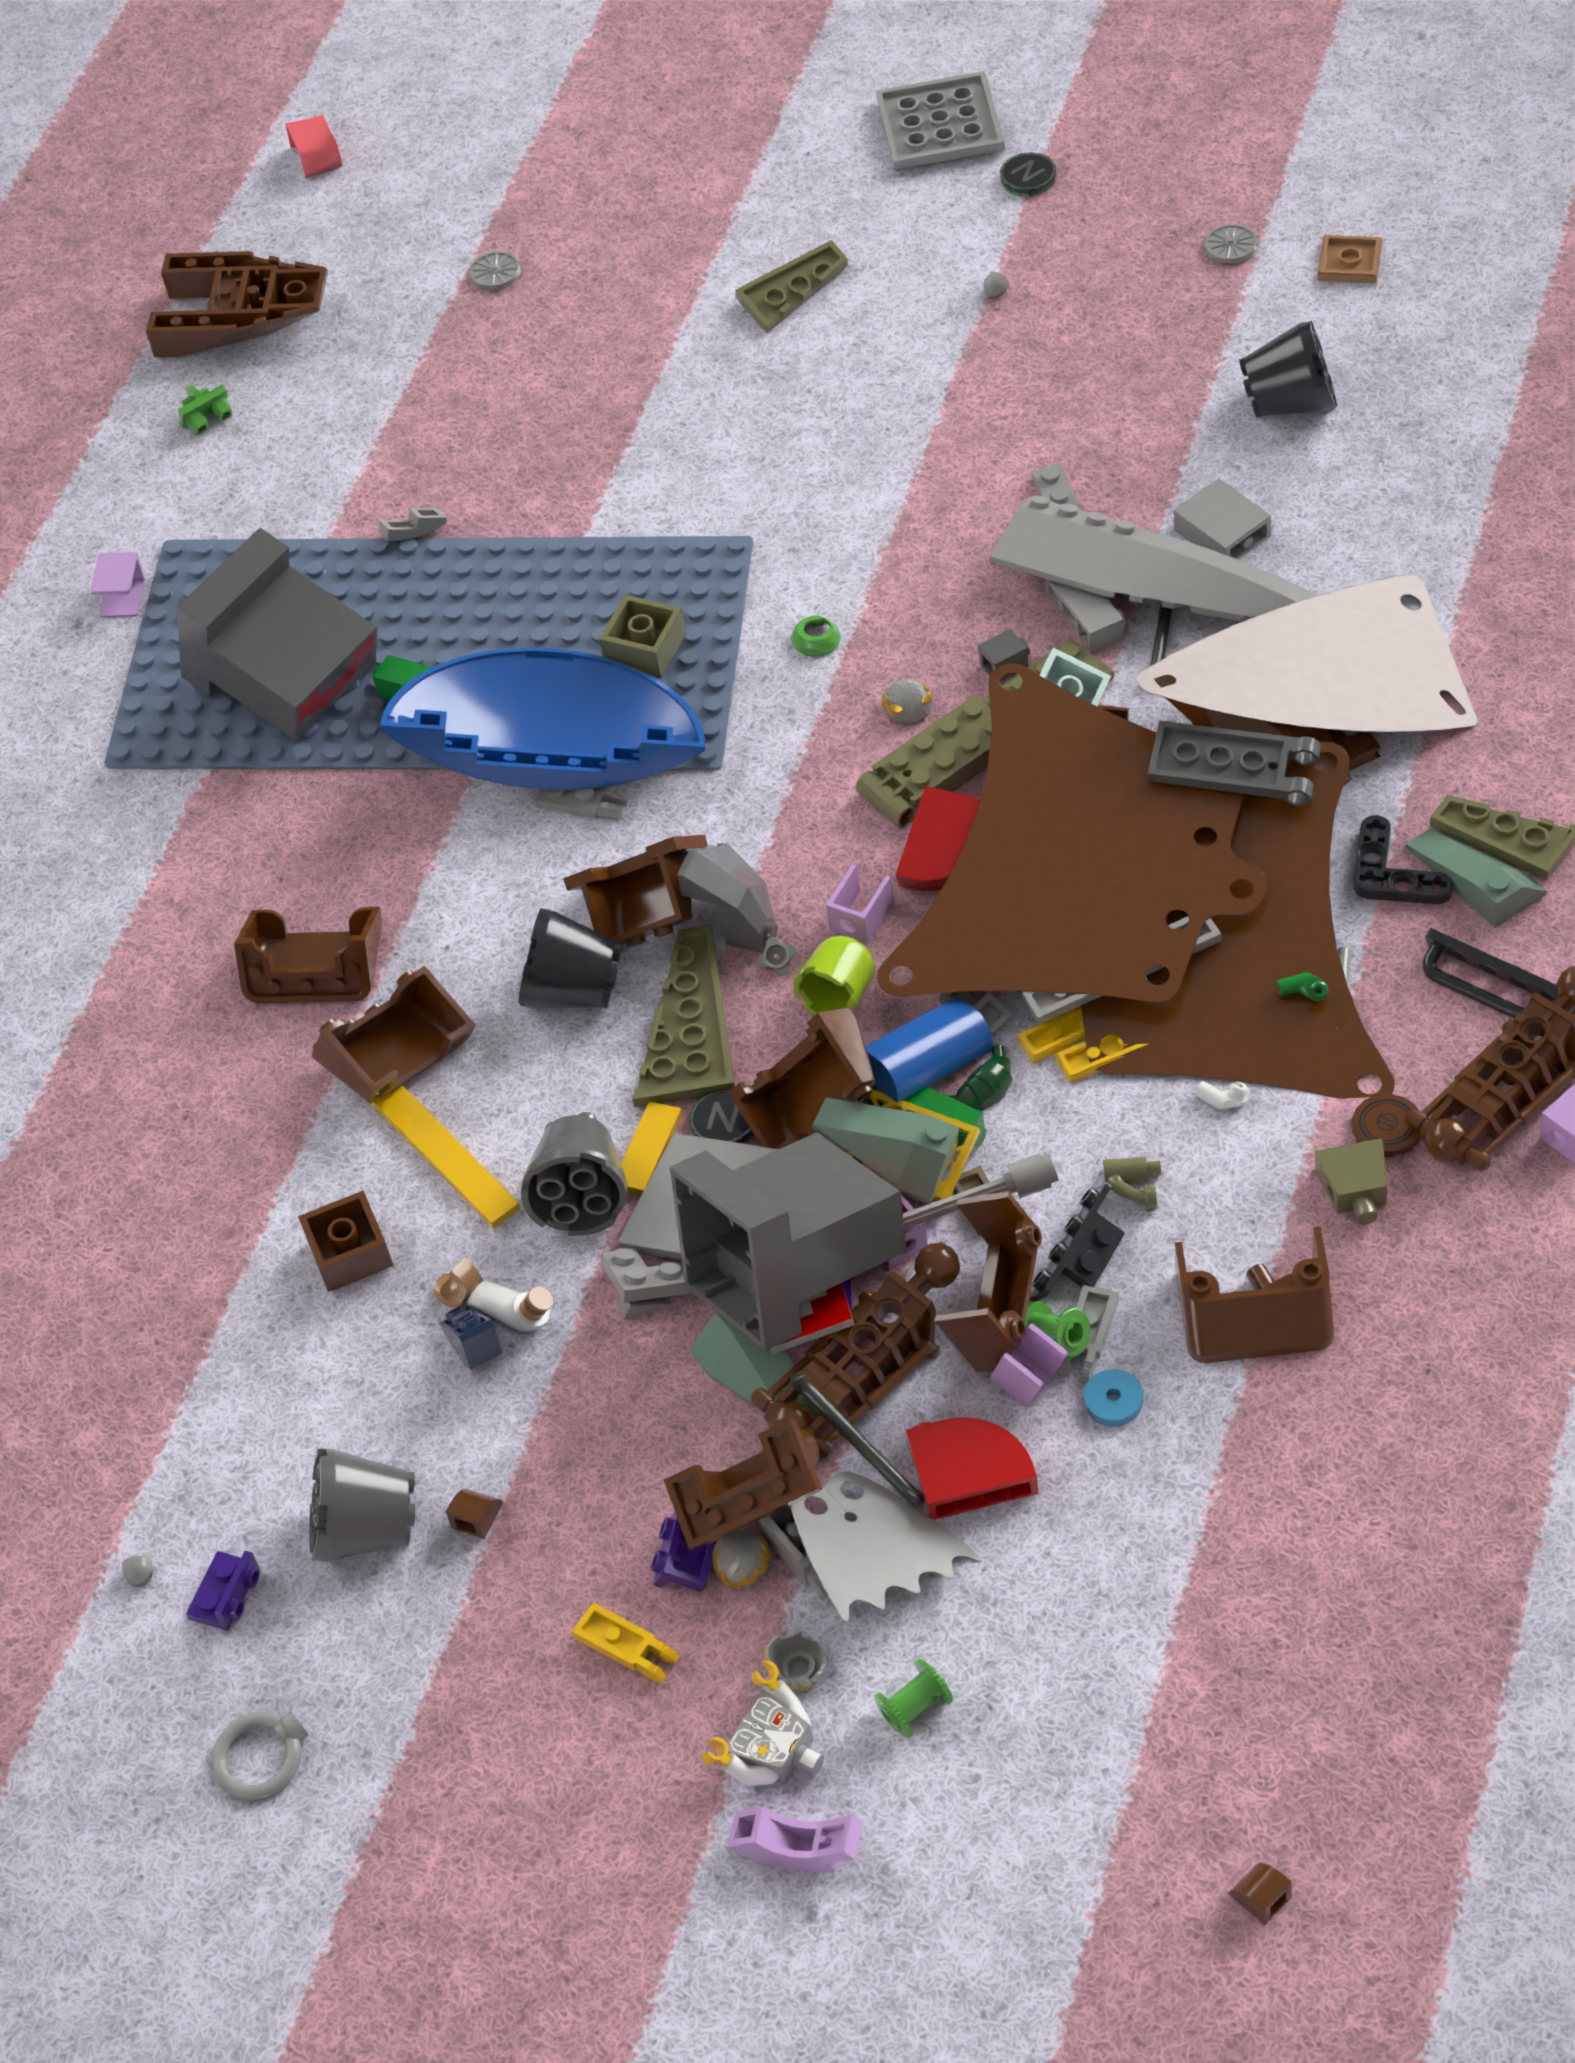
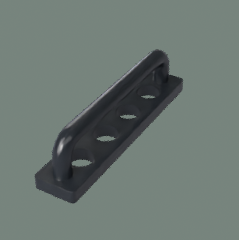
(1442, 943)

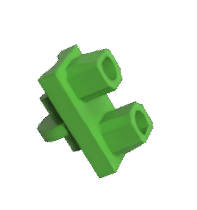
(201, 404)

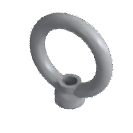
(289, 1731)

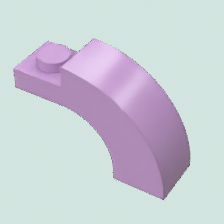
(794, 1843)

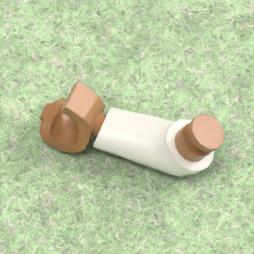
(518, 1310)

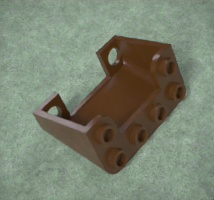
(394, 1038)

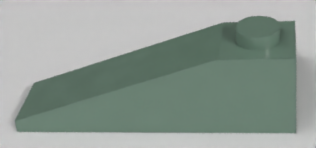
(1480, 879)
(740, 1362)

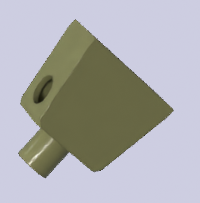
(1354, 1178)

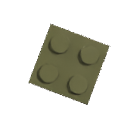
(643, 634)

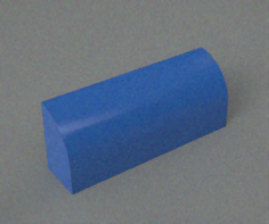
(928, 1049)

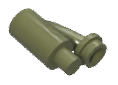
(1135, 1169)

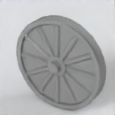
(1231, 243)
(494, 270)

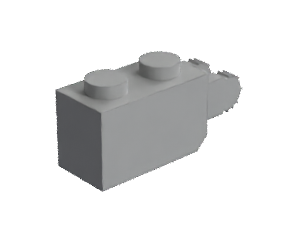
(782, 1534)

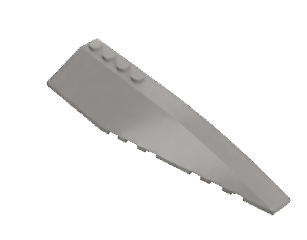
(1125, 559)

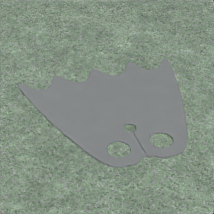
(879, 1550)

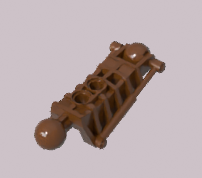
(1533, 1081)
(827, 1359)

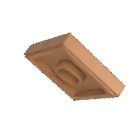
(1350, 258)

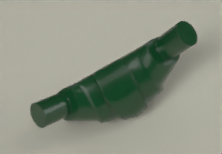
(987, 1082)

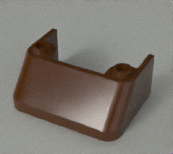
(1005, 1285)
(1257, 1320)

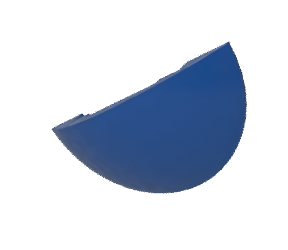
(544, 719)

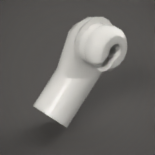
(1224, 1099)

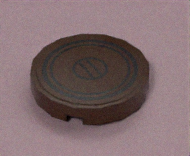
(1385, 1118)

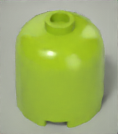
(835, 975)

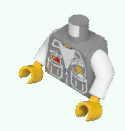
(769, 1739)

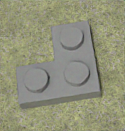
(637, 1281)

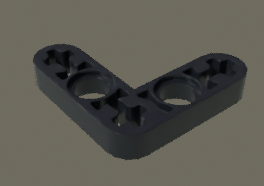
(1379, 872)

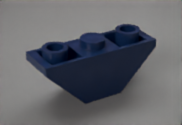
(471, 1336)

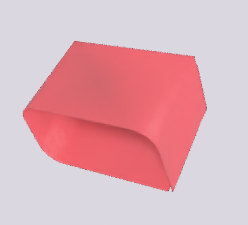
(315, 145)

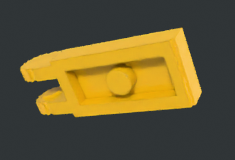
(623, 1641)

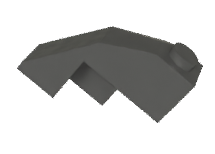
(726, 879)

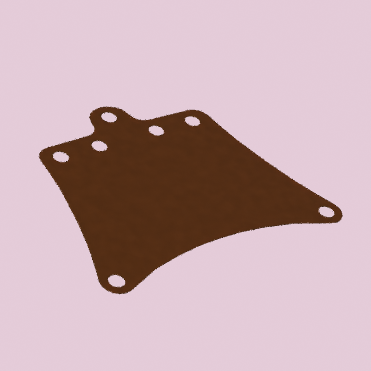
(1074, 861)
(1228, 1006)

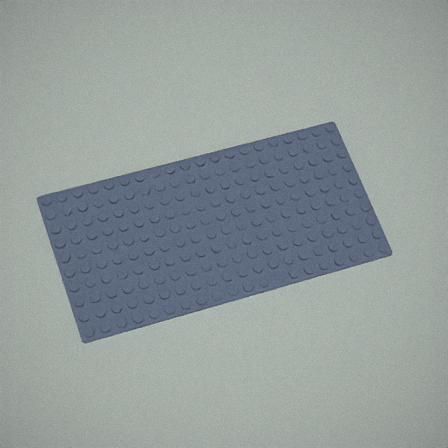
(430, 607)

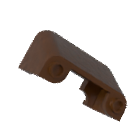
(310, 964)
(791, 1093)

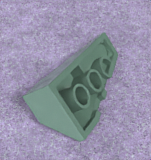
(897, 1144)

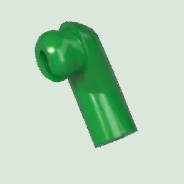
(1305, 984)

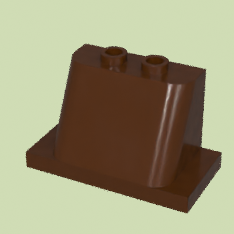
(638, 893)
(727, 1500)

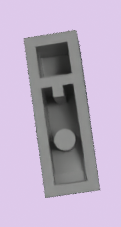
(1088, 615)

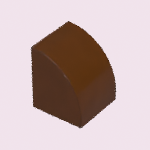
(473, 1512)
(1262, 1891)

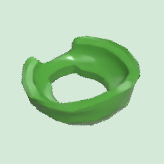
(816, 645)

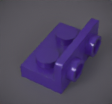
(679, 1563)
(224, 1589)

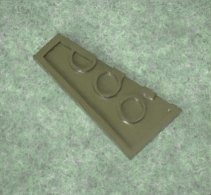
(790, 285)
(1518, 840)

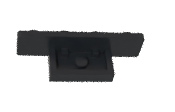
(1084, 1249)

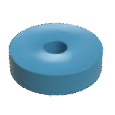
(1113, 1383)

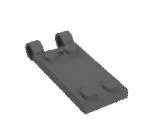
(1232, 761)

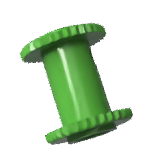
(1059, 1326)
(913, 1698)

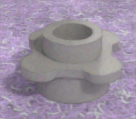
(786, 954)

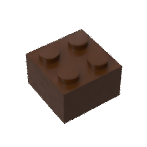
(345, 1241)

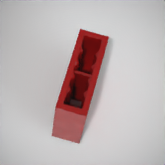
(936, 839)
(968, 1465)

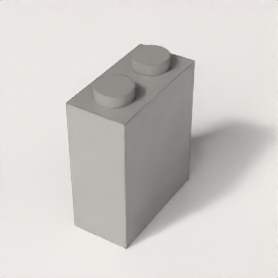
(1222, 520)

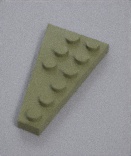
(689, 1031)

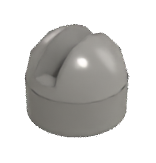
(995, 284)
(137, 1570)

